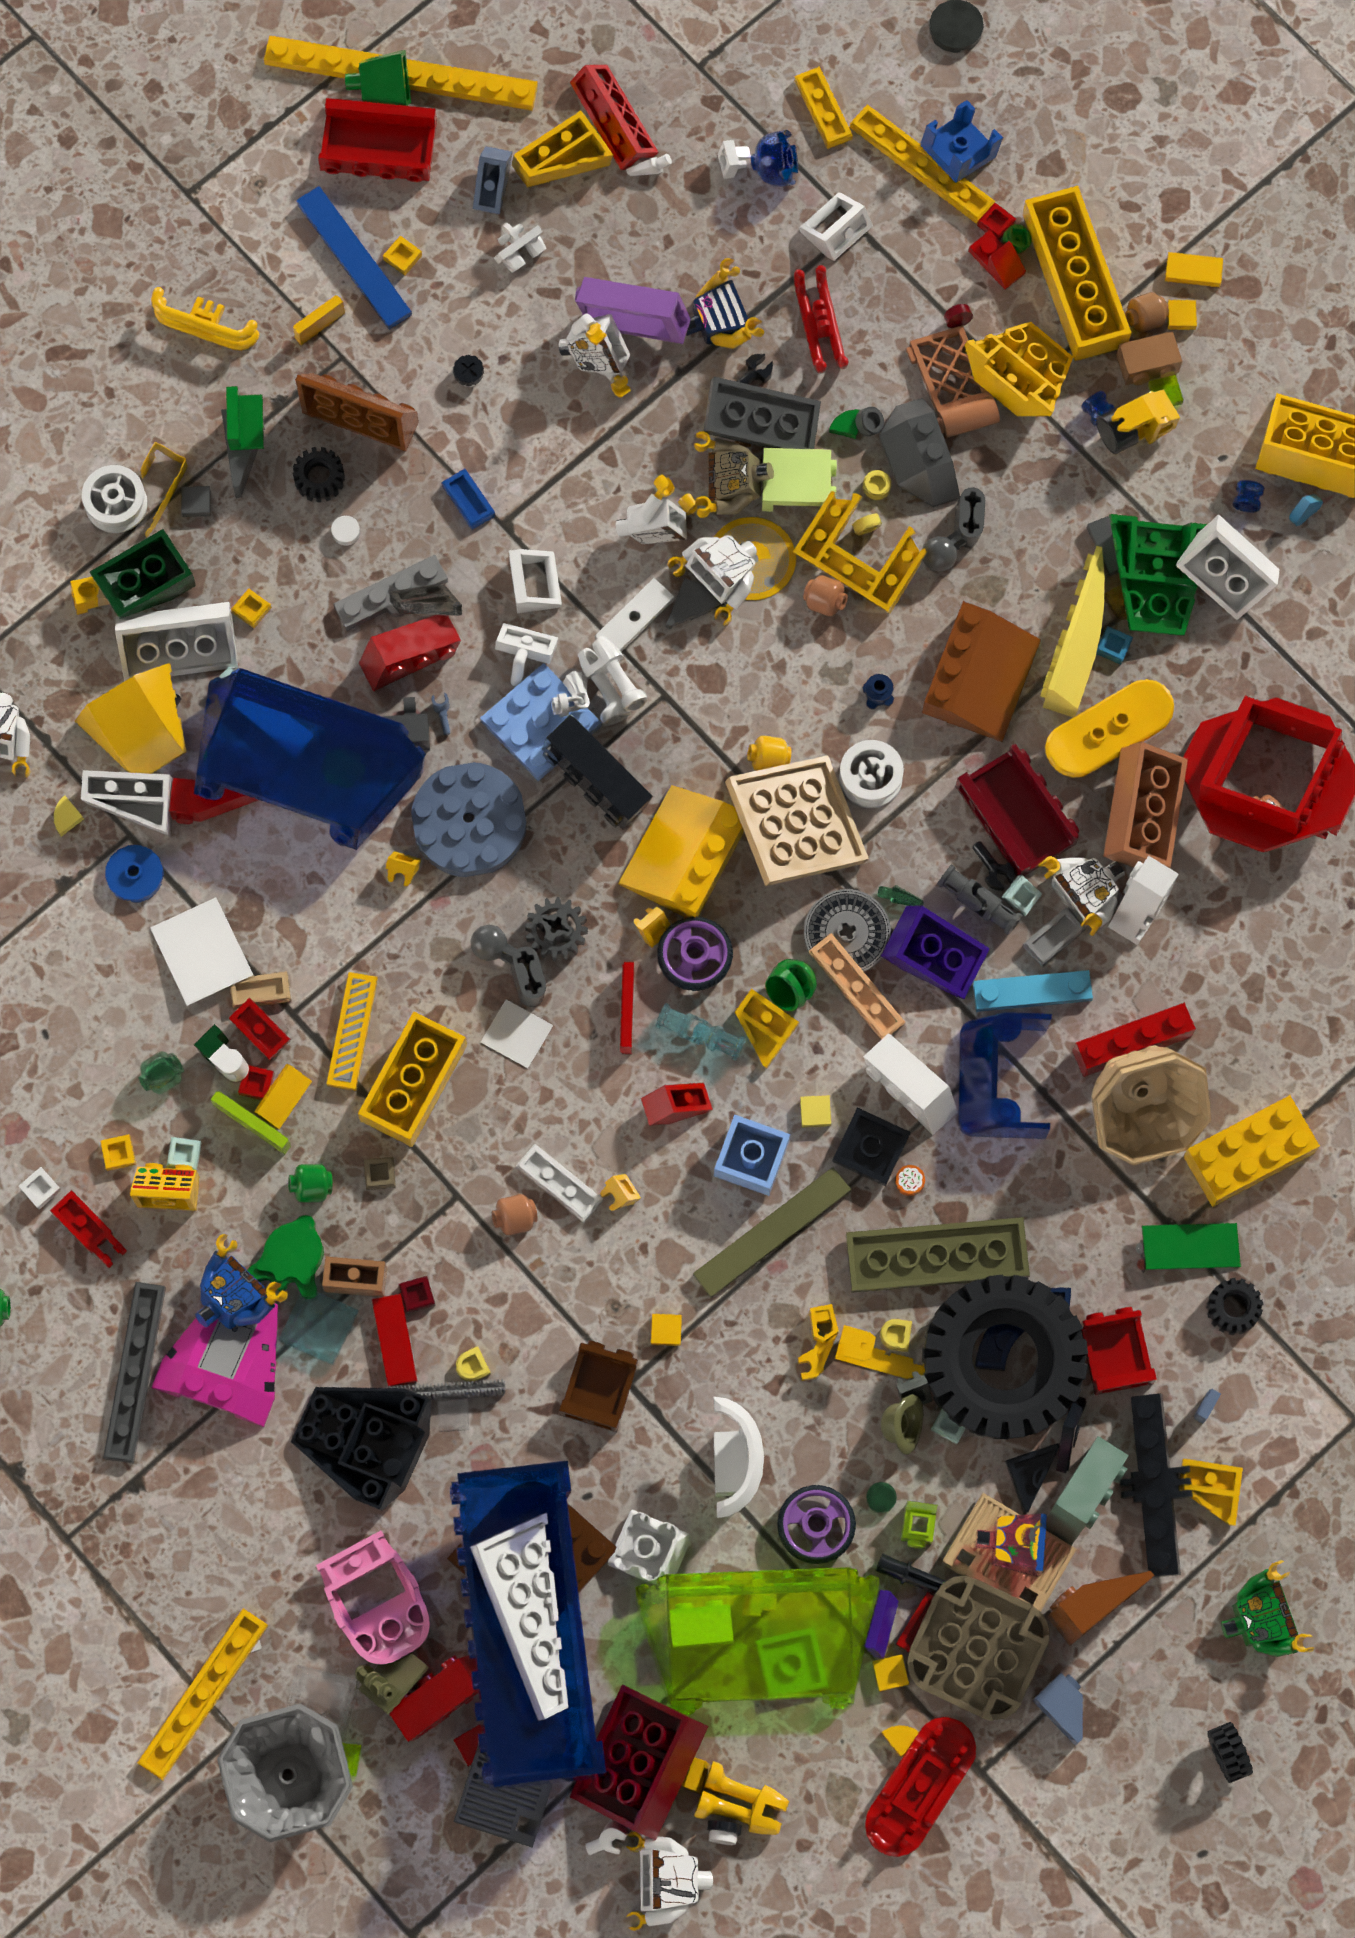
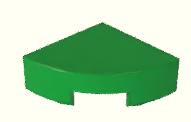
(845, 424)

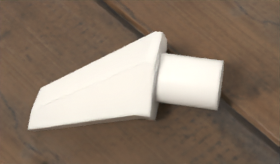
(650, 166)

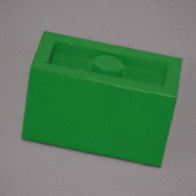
(244, 420)

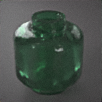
(161, 1072)

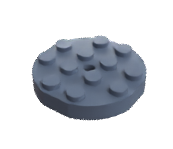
(475, 846)

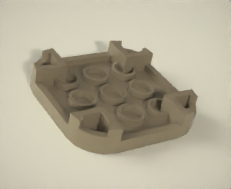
(978, 1647)

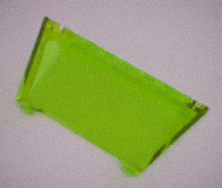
(758, 1634)

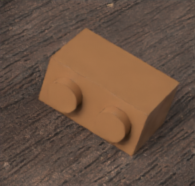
(1149, 358)
(354, 1276)

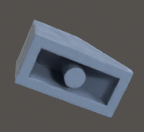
(492, 179)
(1063, 1706)

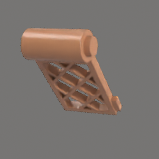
(961, 414)

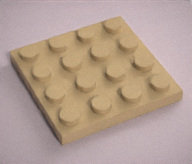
(796, 820)

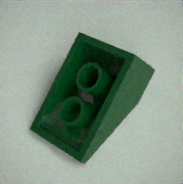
(144, 576)

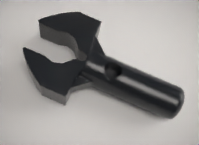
(753, 374)
(993, 867)

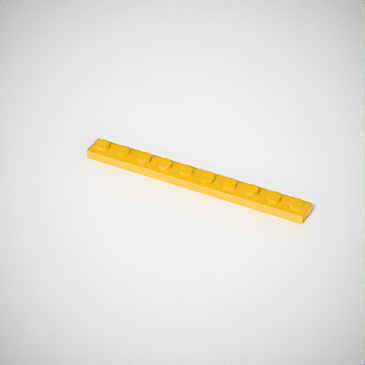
(422, 75)

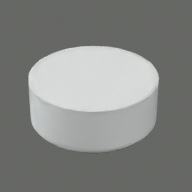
(345, 530)

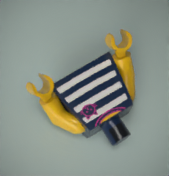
(721, 313)

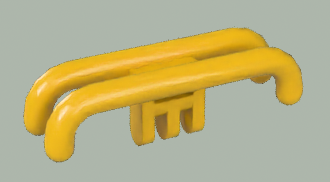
(204, 323)

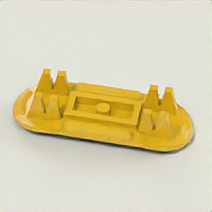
(1105, 728)

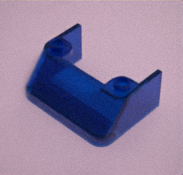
(978, 1106)

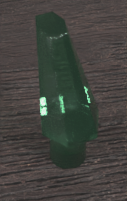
(899, 896)

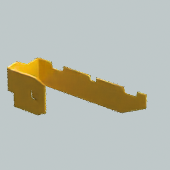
(145, 468)
(858, 1349)

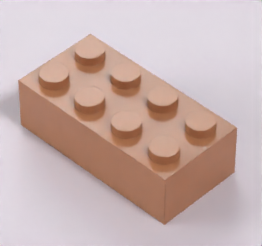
(1145, 805)

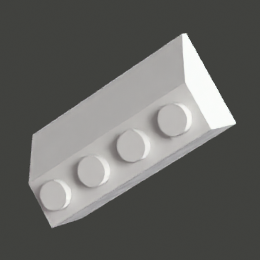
(187, 638)

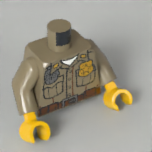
(732, 477)

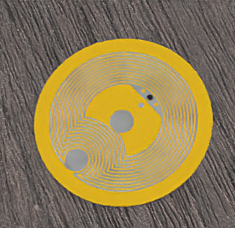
(774, 556)

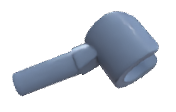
(442, 710)

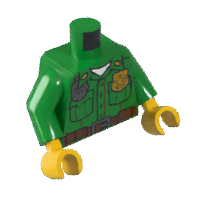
(1265, 1616)

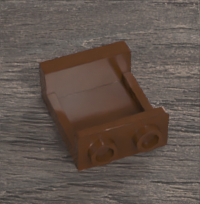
(599, 1386)

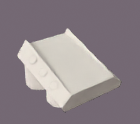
(649, 1548)

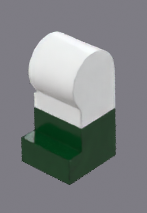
(225, 1060)

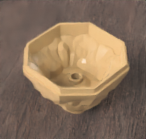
(1150, 1104)

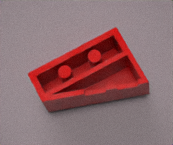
(408, 649)
(435, 1698)

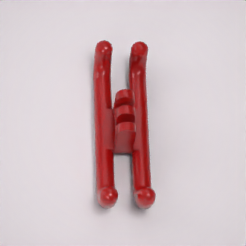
(820, 321)

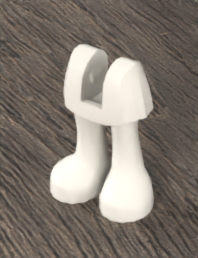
(596, 666)

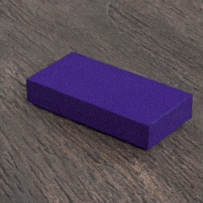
(881, 1623)

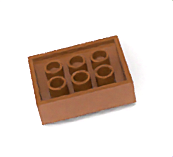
(357, 410)
(981, 672)
(1082, 1609)

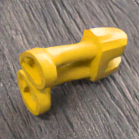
(767, 1796)

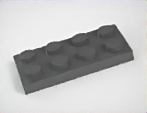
(761, 416)

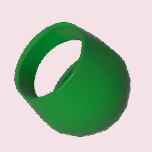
(791, 984)

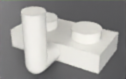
(525, 645)

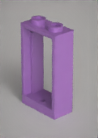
(635, 309)

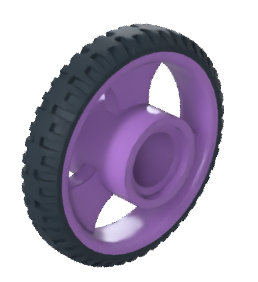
(681, 932)
(791, 1514)

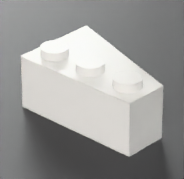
(911, 1083)

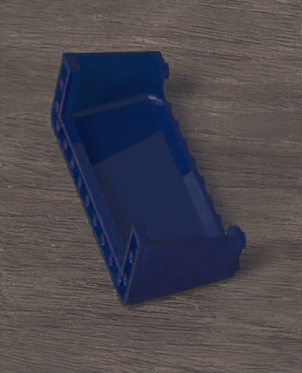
(515, 1743)

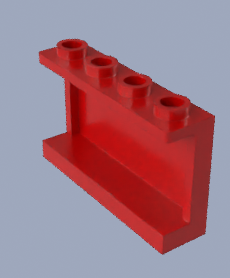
(378, 140)

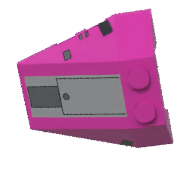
(224, 1367)

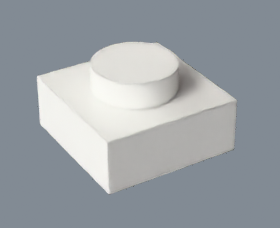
(39, 1188)

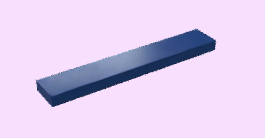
(354, 257)

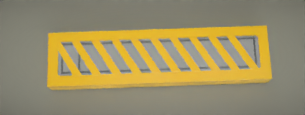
(352, 1031)

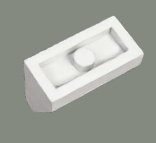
(843, 231)
(530, 604)

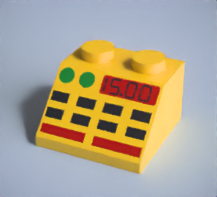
(165, 1187)

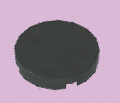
(956, 26)

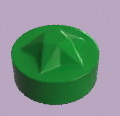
(1018, 236)

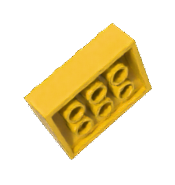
(1310, 445)
(684, 851)

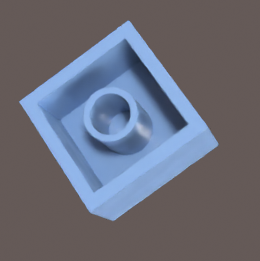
(751, 1155)

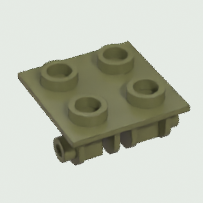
(390, 1681)

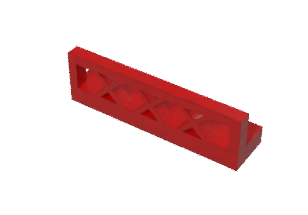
(609, 115)

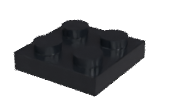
(871, 1146)

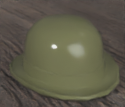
(903, 1423)

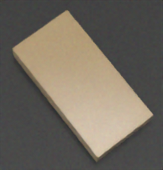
(262, 989)

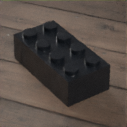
(595, 772)

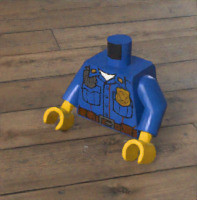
(232, 1292)

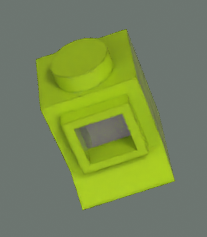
(919, 1524)

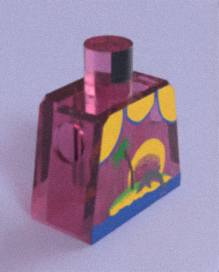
(1016, 1543)

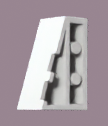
(132, 796)
(1143, 899)

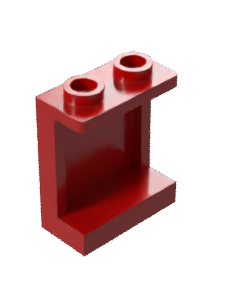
(1117, 1351)

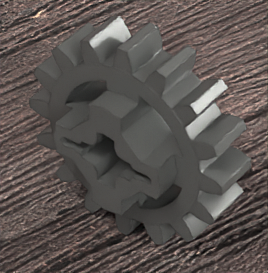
(566, 933)

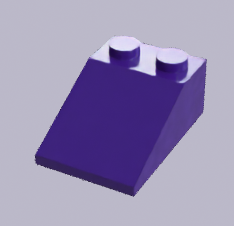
(935, 951)

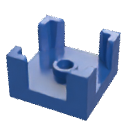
(959, 145)

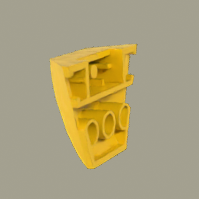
(1020, 368)
(137, 721)

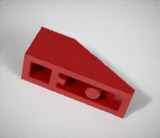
(189, 807)

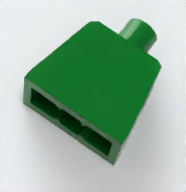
(382, 79)

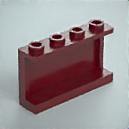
(1018, 811)

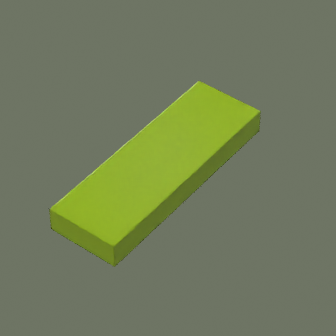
(251, 1122)

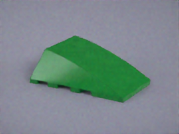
(1153, 587)

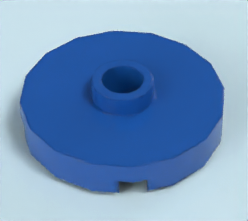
(137, 887)

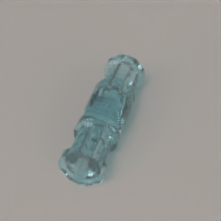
(702, 1032)

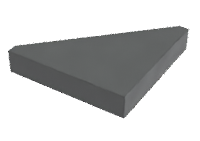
(692, 603)

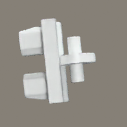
(510, 255)

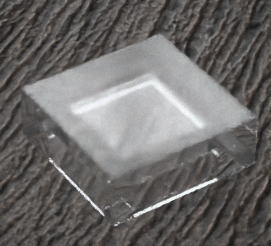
(453, 1415)

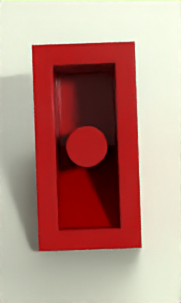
(676, 1103)

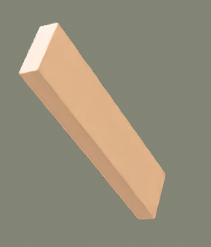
(856, 986)

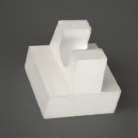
(732, 158)

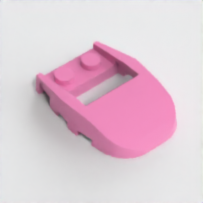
(390, 1628)

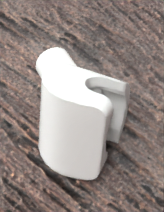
(607, 1839)

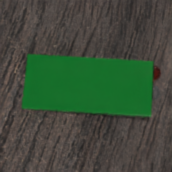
(1189, 1246)

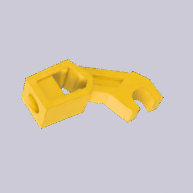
(818, 1356)

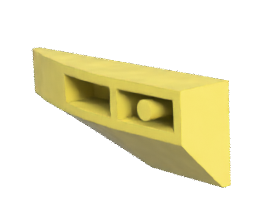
(1078, 645)

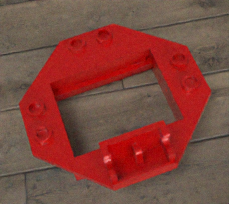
(1255, 821)

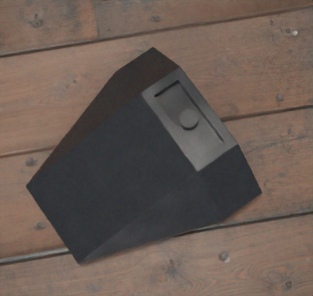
(365, 1439)

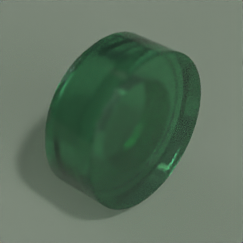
(881, 1497)

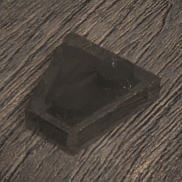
(426, 600)

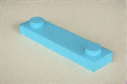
(1032, 991)

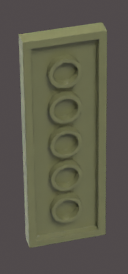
(936, 1254)

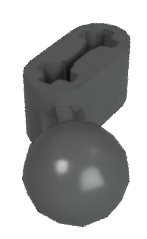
(943, 550)
(491, 943)

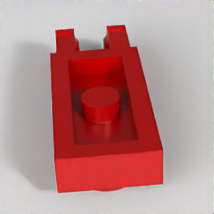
(86, 1226)

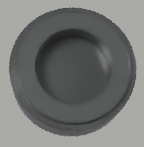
(869, 421)

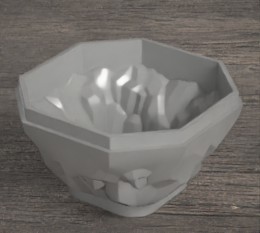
(255, 1764)

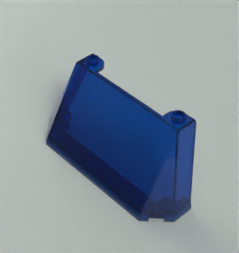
(304, 754)

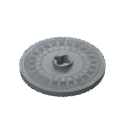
(855, 911)

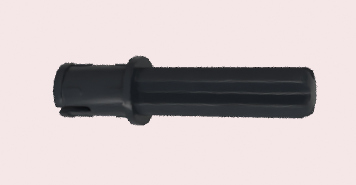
(906, 1573)

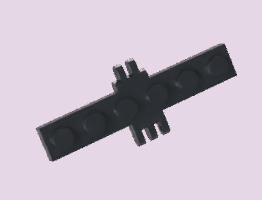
(1156, 1485)

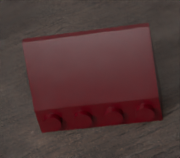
(645, 1762)

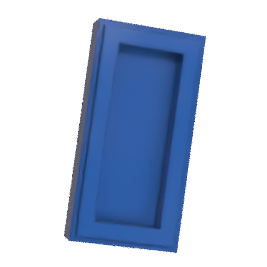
(468, 499)

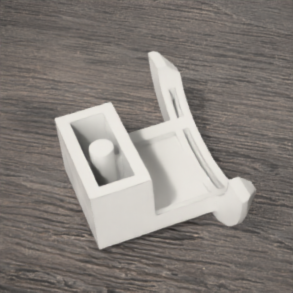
(736, 1459)

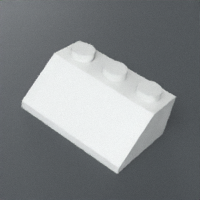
(1228, 567)

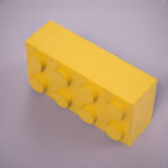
(412, 1079)
(1251, 1151)

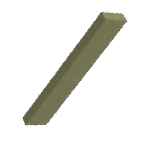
(771, 1232)

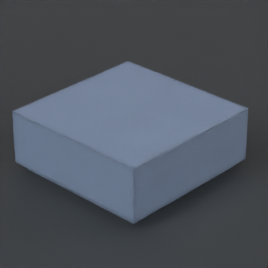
(1206, 1406)

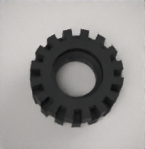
(314, 459)
(1222, 1319)
(1230, 1752)

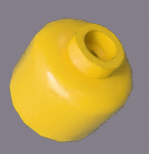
(768, 752)

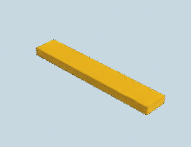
(916, 161)
(203, 1694)

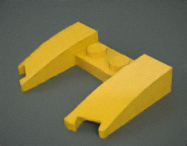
(819, 549)

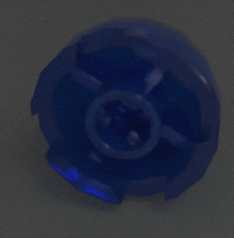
(775, 159)

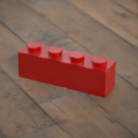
(1156, 1029)

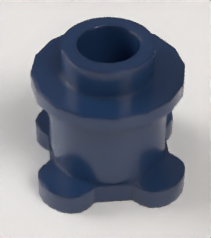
(875, 697)

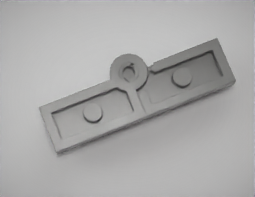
(375, 598)

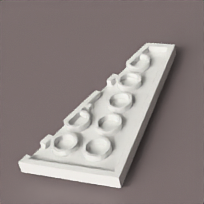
(526, 1604)

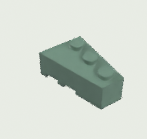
(1086, 1491)

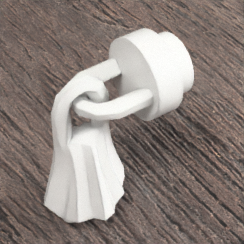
(577, 686)

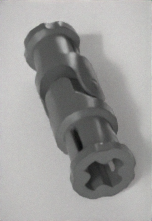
(975, 896)

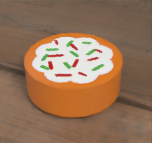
(910, 1180)

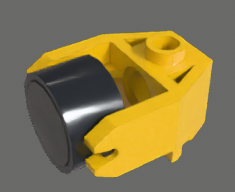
(1142, 418)

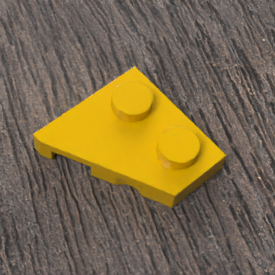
(765, 1025)
(1215, 1487)

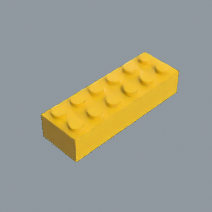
(1076, 273)

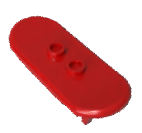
(920, 1786)

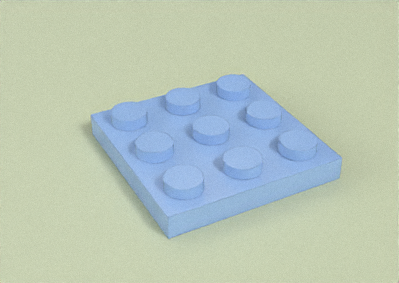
(527, 718)

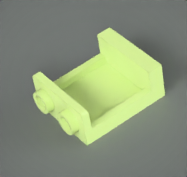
(799, 477)

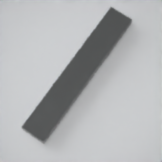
(134, 1372)

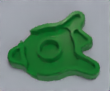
(292, 1256)

